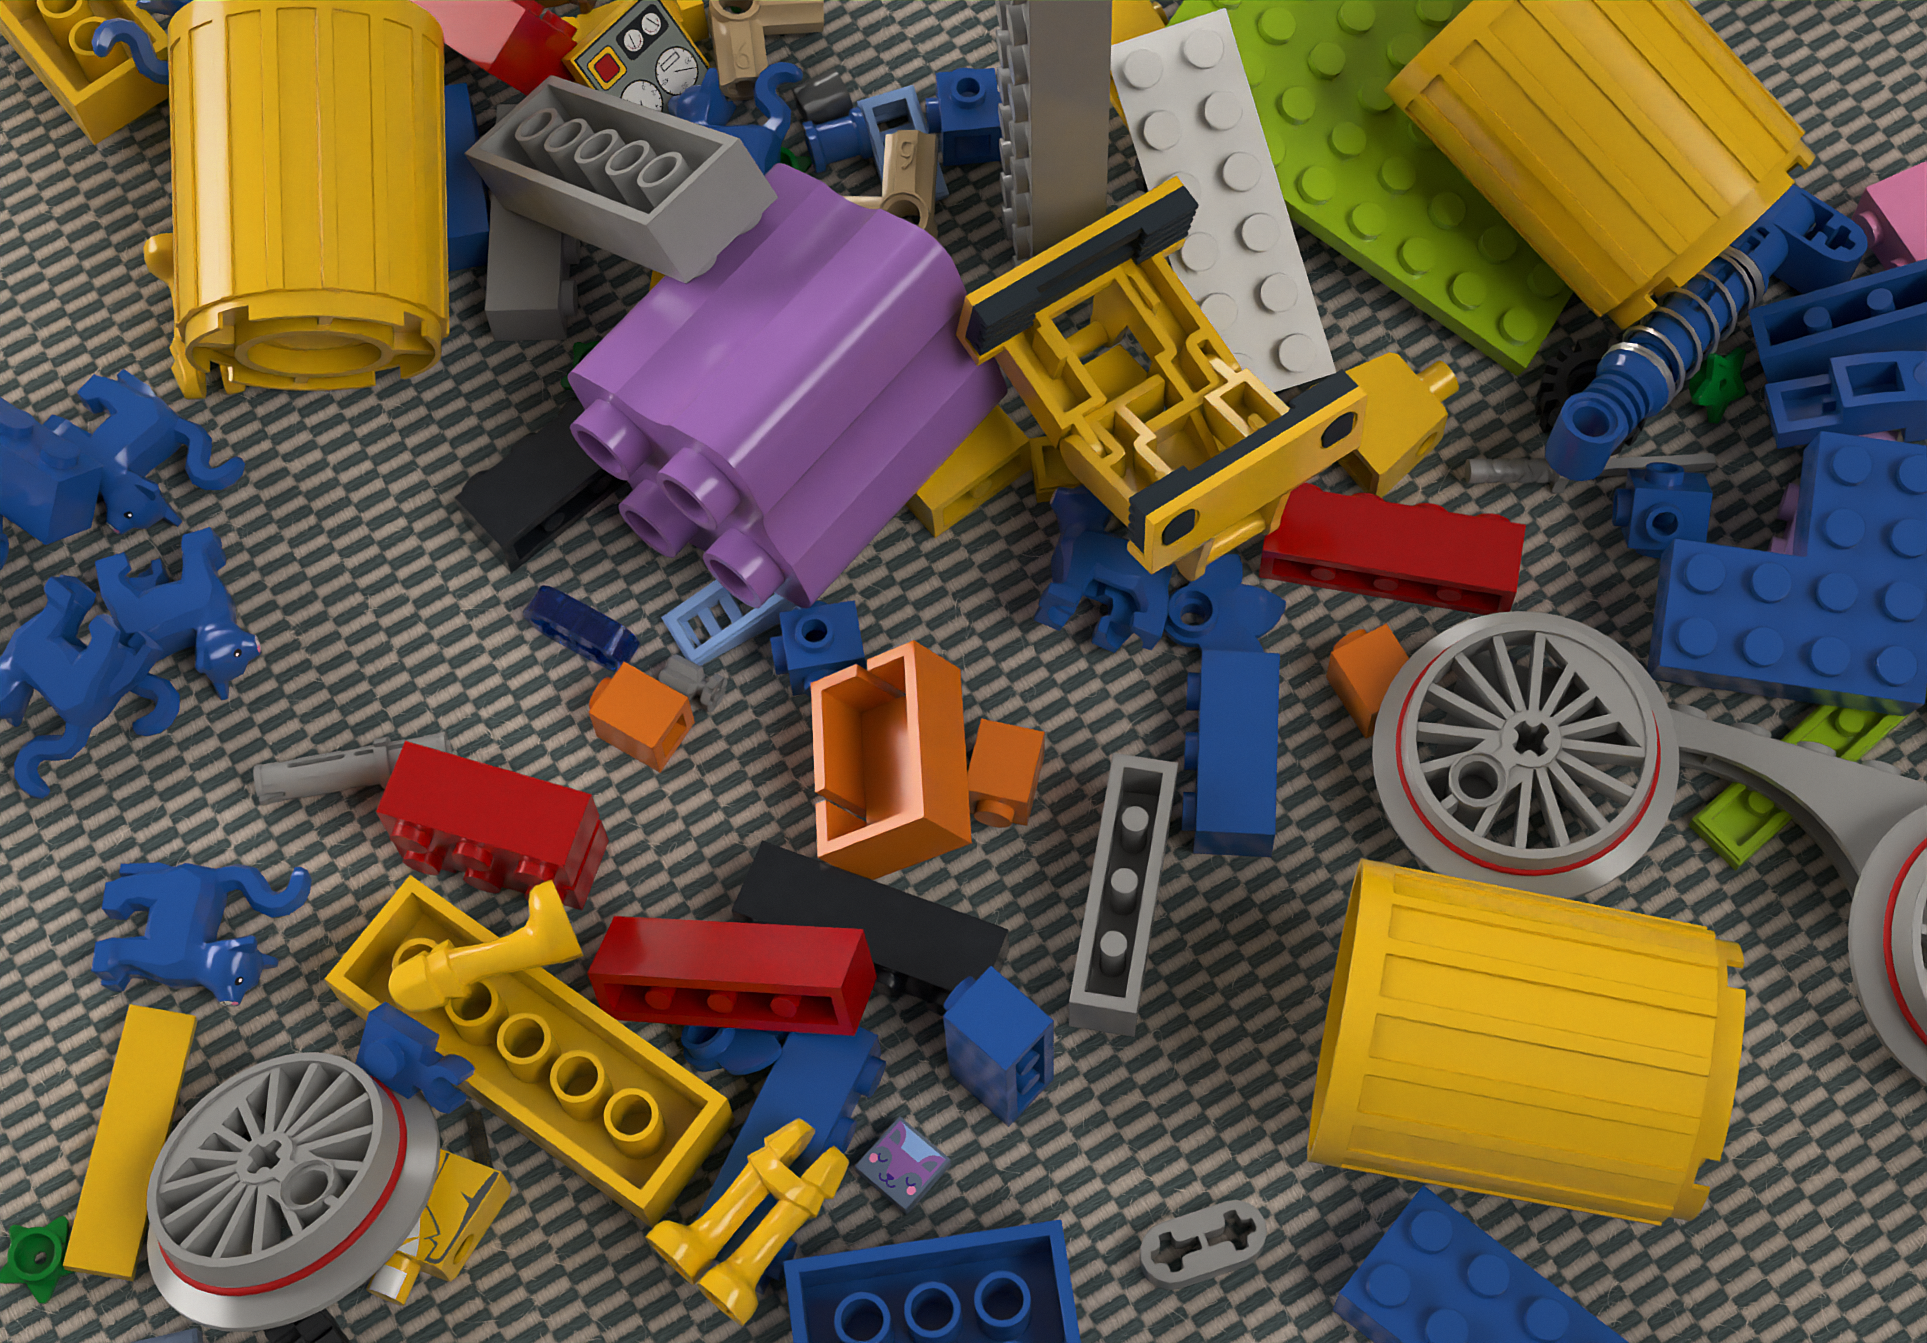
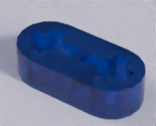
(581, 628)

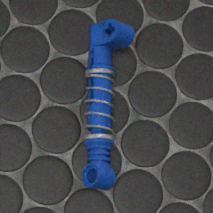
(1640, 375)

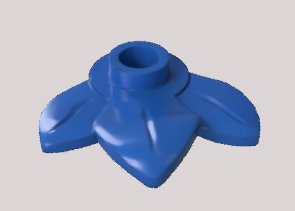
(1230, 610)
(730, 1048)

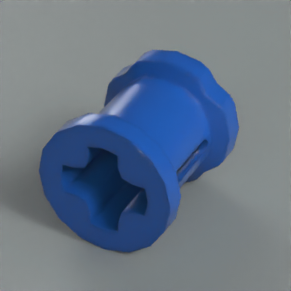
(837, 140)

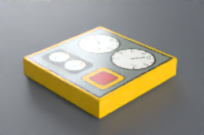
(638, 55)

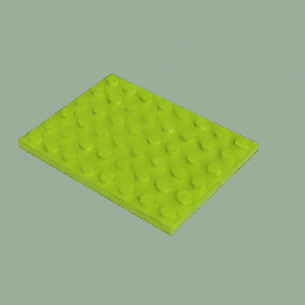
(1372, 178)

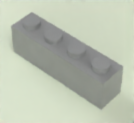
(528, 274)
(1123, 895)

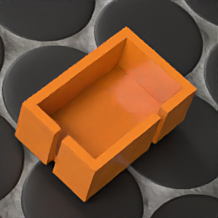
(890, 762)

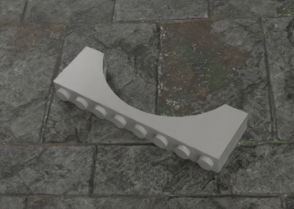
(1832, 799)

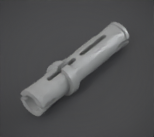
(336, 769)

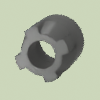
(822, 98)

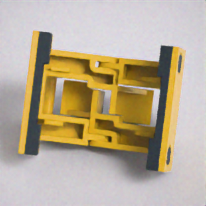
(1109, 415)

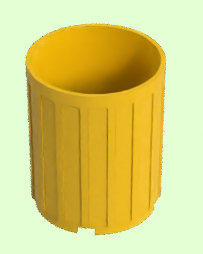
(1605, 137)
(309, 189)
(1526, 1046)

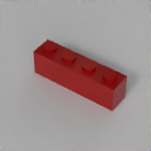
(1395, 551)
(734, 975)

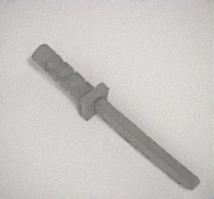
(1527, 471)

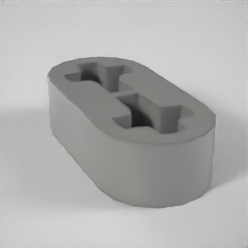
(1197, 1229)

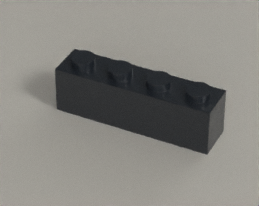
(535, 491)
(912, 941)

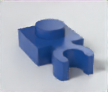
(405, 1059)

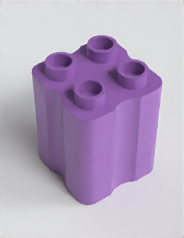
(786, 393)

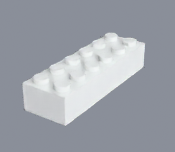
(1240, 257)

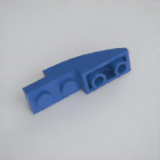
(1855, 398)

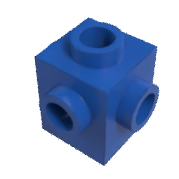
(966, 116)
(1661, 507)
(817, 643)

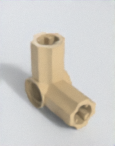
(740, 37)
(908, 178)

